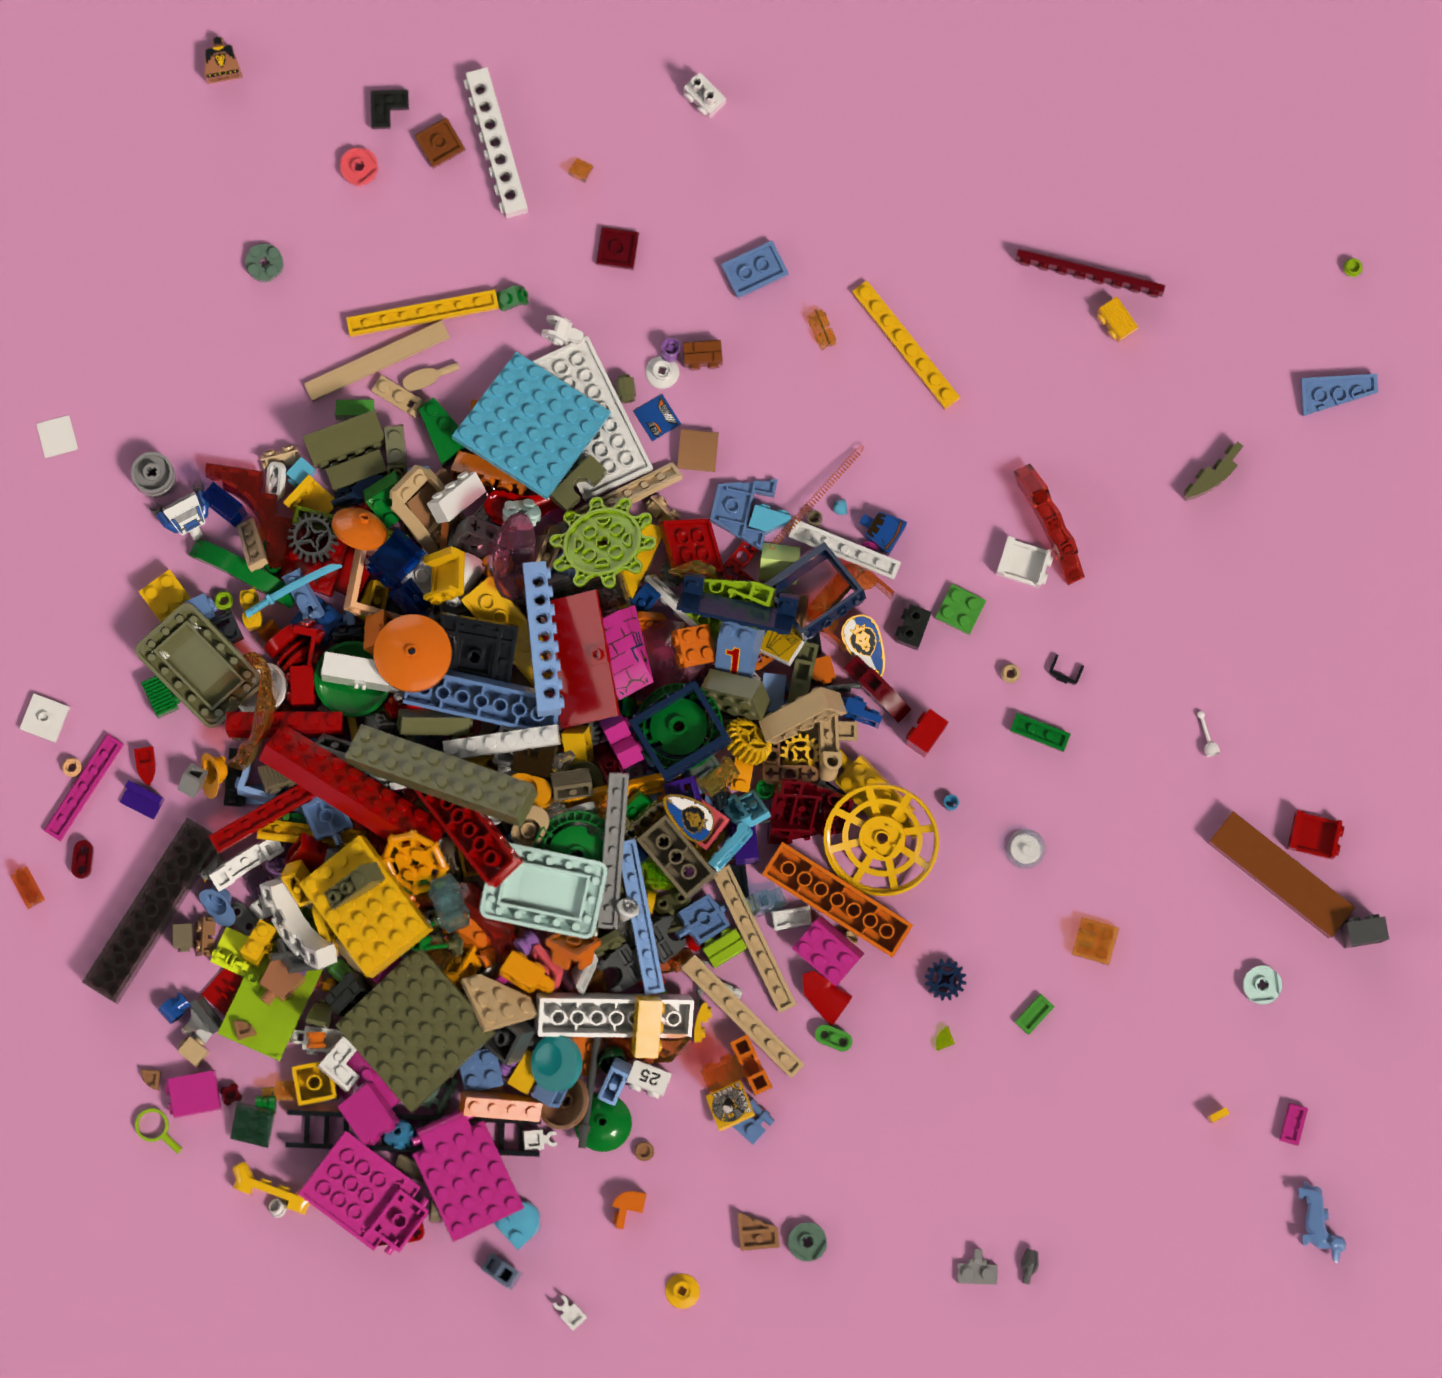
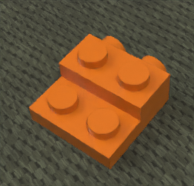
(693, 646)

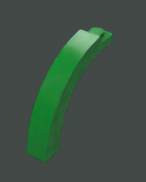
(237, 568)

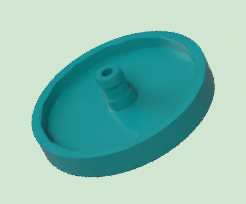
(556, 1063)

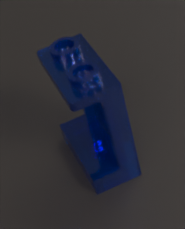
(224, 504)
(395, 559)

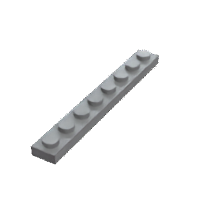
(613, 847)

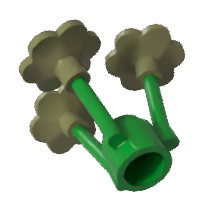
(437, 939)

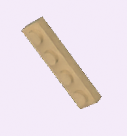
(252, 544)

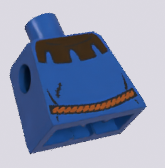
(883, 530)

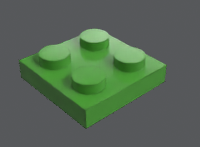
(960, 609)

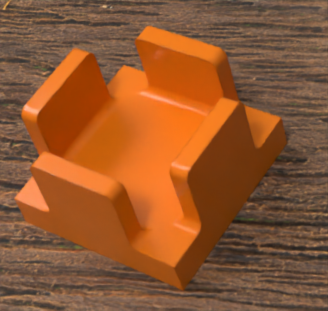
(568, 948)

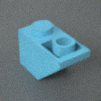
(768, 520)

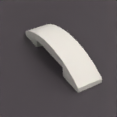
(244, 862)

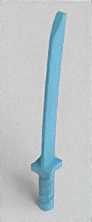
(271, 598)

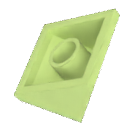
(777, 560)

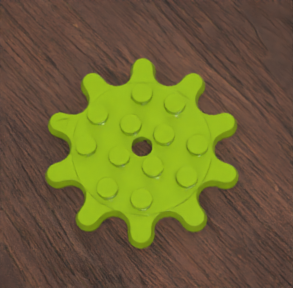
(598, 525)

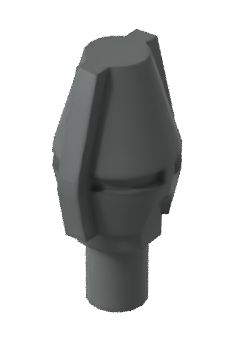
(1029, 1264)

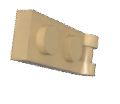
(397, 396)

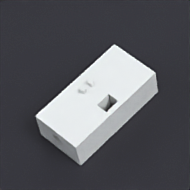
(353, 672)

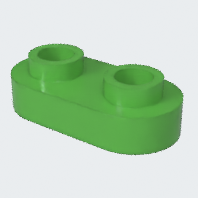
(833, 1038)

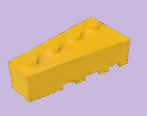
(645, 557)

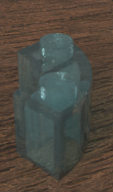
(449, 903)

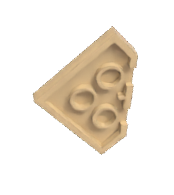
(496, 1003)

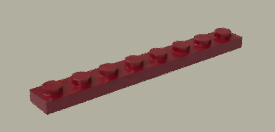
(1096, 275)

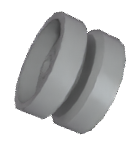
(144, 468)

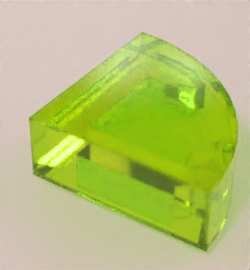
(944, 1039)

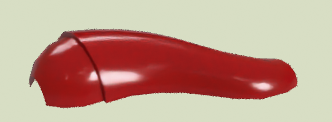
(494, 506)

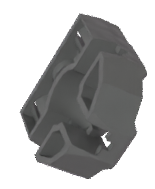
(472, 536)

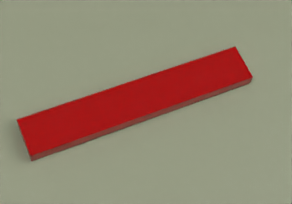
(260, 817)

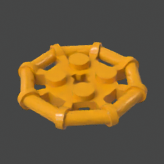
(411, 851)

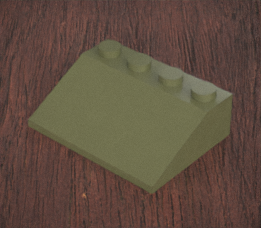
(344, 440)

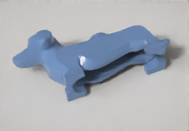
(1315, 1223)

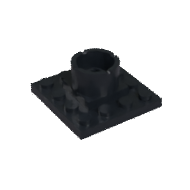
(490, 639)

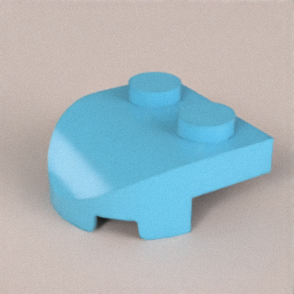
(746, 809)
(520, 1225)

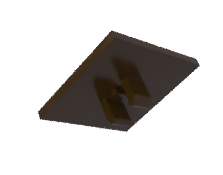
(534, 761)

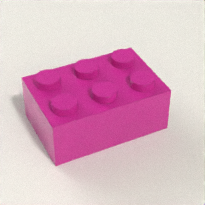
(828, 950)

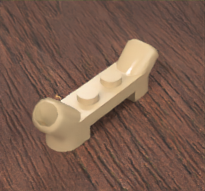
(829, 751)

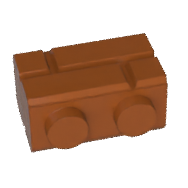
(702, 354)

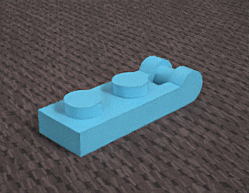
(731, 846)

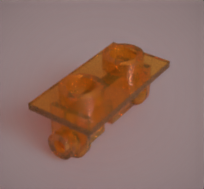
(27, 887)

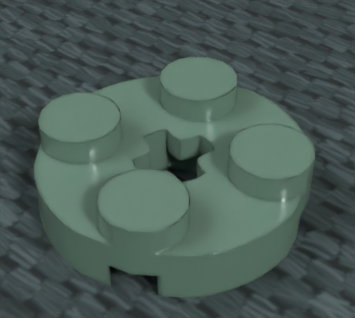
(271, 270)
(804, 1231)

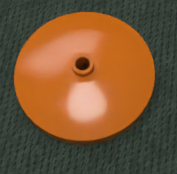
(417, 670)

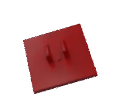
(223, 990)

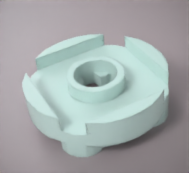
(526, 507)
(1269, 976)

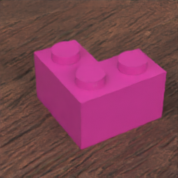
(622, 741)

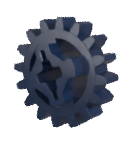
(950, 987)

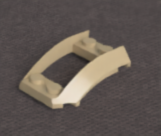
(404, 491)

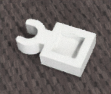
(535, 1140)
(572, 1315)

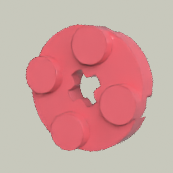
(359, 156)

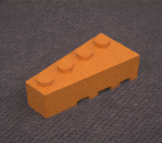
(486, 472)

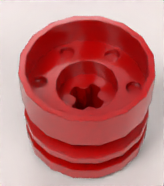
(287, 645)

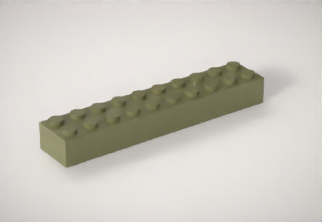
(441, 775)

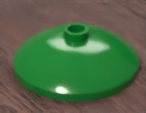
(615, 1130)

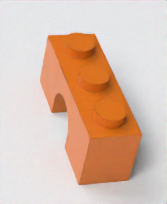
(751, 1065)

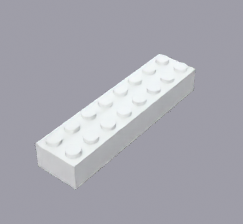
(607, 1014)

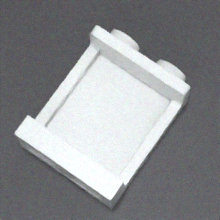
(1024, 563)

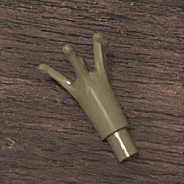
(448, 853)

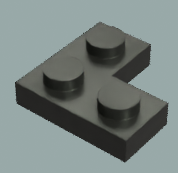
(385, 101)

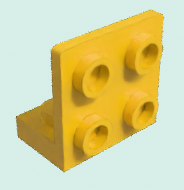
(310, 495)

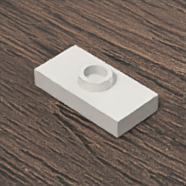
(791, 918)

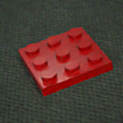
(691, 541)
(325, 584)

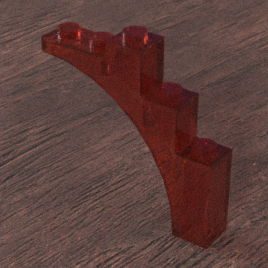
(1051, 521)

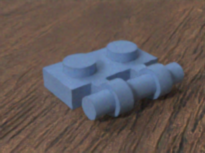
(752, 1129)

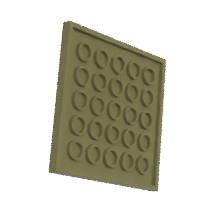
(414, 1029)

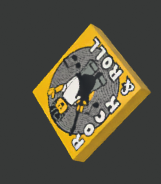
(730, 1105)

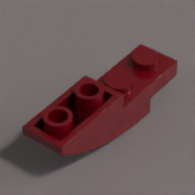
(877, 688)
(606, 760)

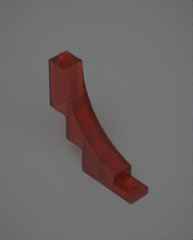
(247, 486)

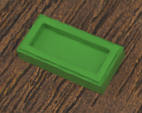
(1034, 1014)

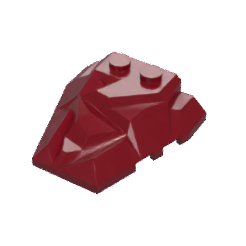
(802, 810)

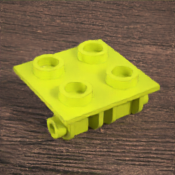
(228, 952)

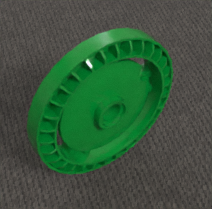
(683, 712)
(575, 836)

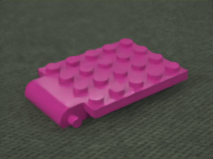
(464, 1174)
(365, 1195)

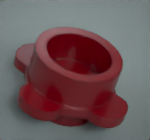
(229, 1099)

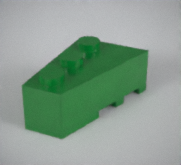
(440, 429)

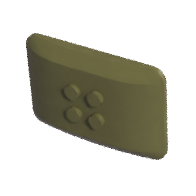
(199, 664)

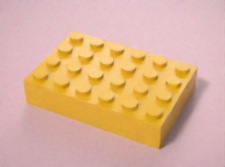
(374, 925)

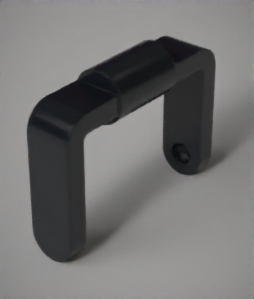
(1063, 678)

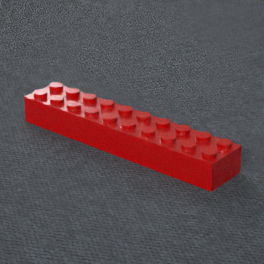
(346, 787)

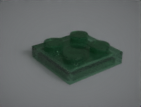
(252, 1124)

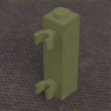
(431, 722)

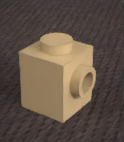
(193, 1050)

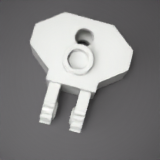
(563, 331)

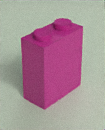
(193, 1094)
(369, 1114)

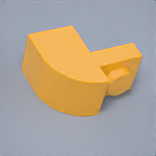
(742, 781)

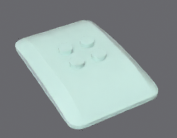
(549, 893)

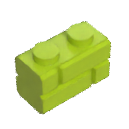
(724, 948)

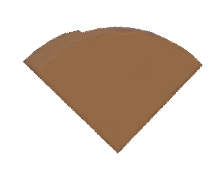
(243, 1029)
(151, 1078)

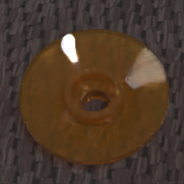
(677, 962)

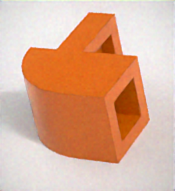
(628, 1201)

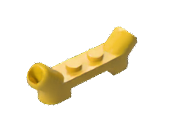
(246, 1183)

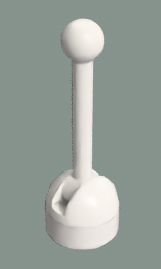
(1210, 748)

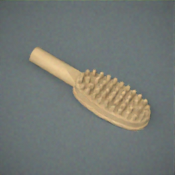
(426, 377)

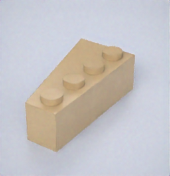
(801, 714)

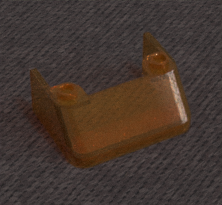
(834, 593)

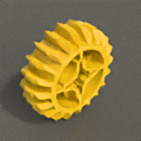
(747, 741)

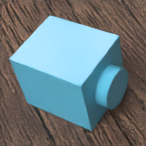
(299, 472)

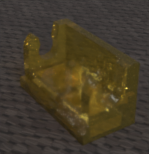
(718, 777)

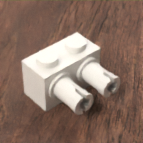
(704, 95)

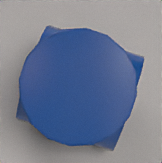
(174, 1008)

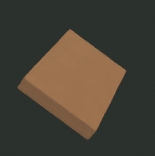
(424, 494)

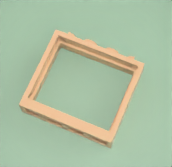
(354, 584)

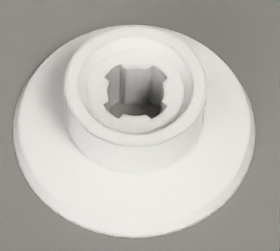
(659, 380)

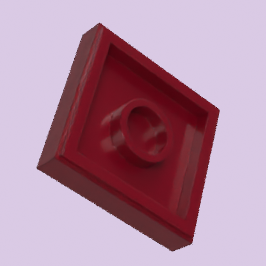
(617, 248)

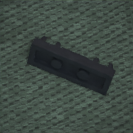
(231, 797)

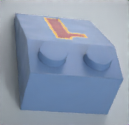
(738, 648)

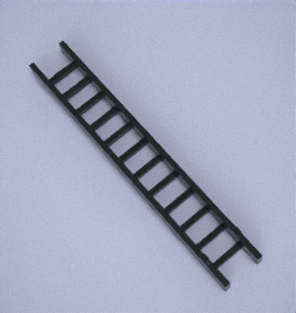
(327, 1114)

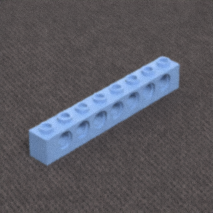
(531, 572)

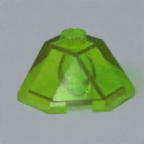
(655, 878)

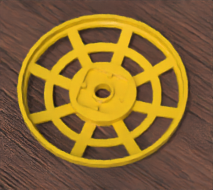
(880, 850)

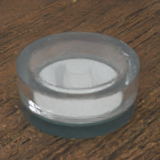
(1025, 849)

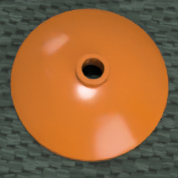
(359, 528)

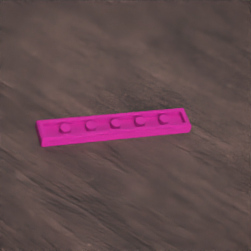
(83, 787)

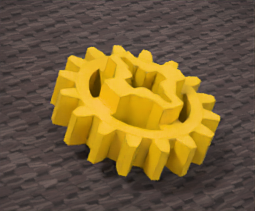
(806, 746)

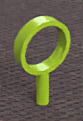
(164, 1136)

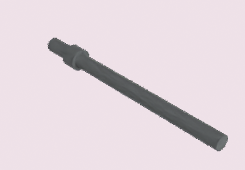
(584, 1127)

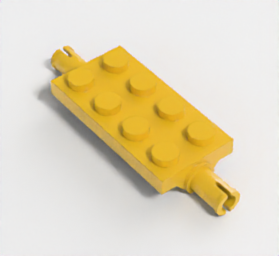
(861, 773)

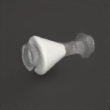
(627, 909)

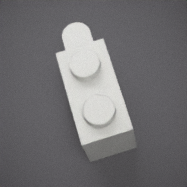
(330, 1040)

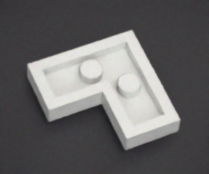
(335, 1064)

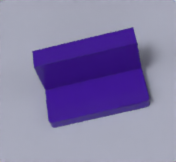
(141, 800)

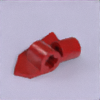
(825, 996)

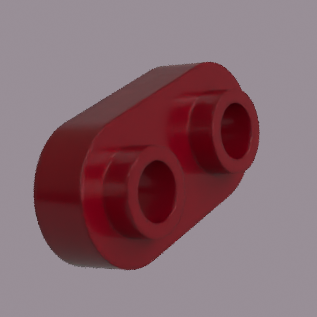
(82, 859)

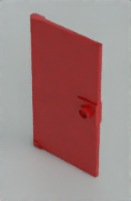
(584, 660)

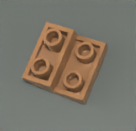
(697, 450)

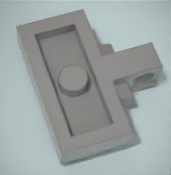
(977, 1271)

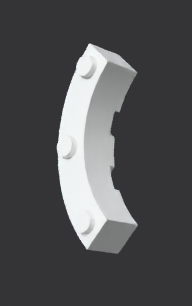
(294, 927)

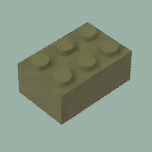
(737, 694)

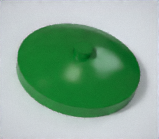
(344, 698)

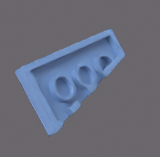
(1330, 391)

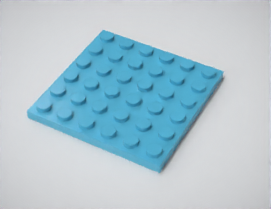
(531, 425)

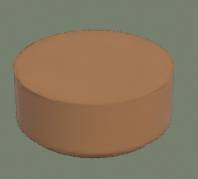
(644, 1151)

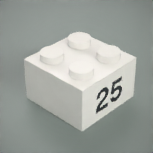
(649, 1079)

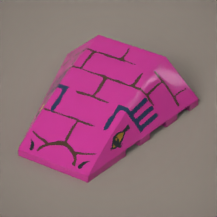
(627, 652)

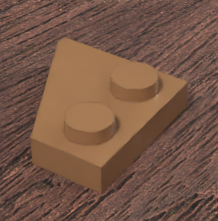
(756, 1234)

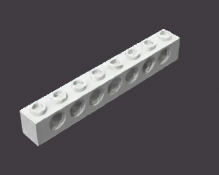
(481, 79)

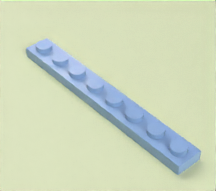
(641, 923)

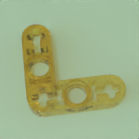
(629, 825)

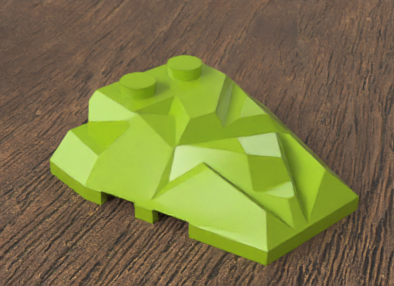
(745, 591)

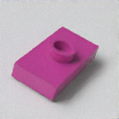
(1293, 1124)

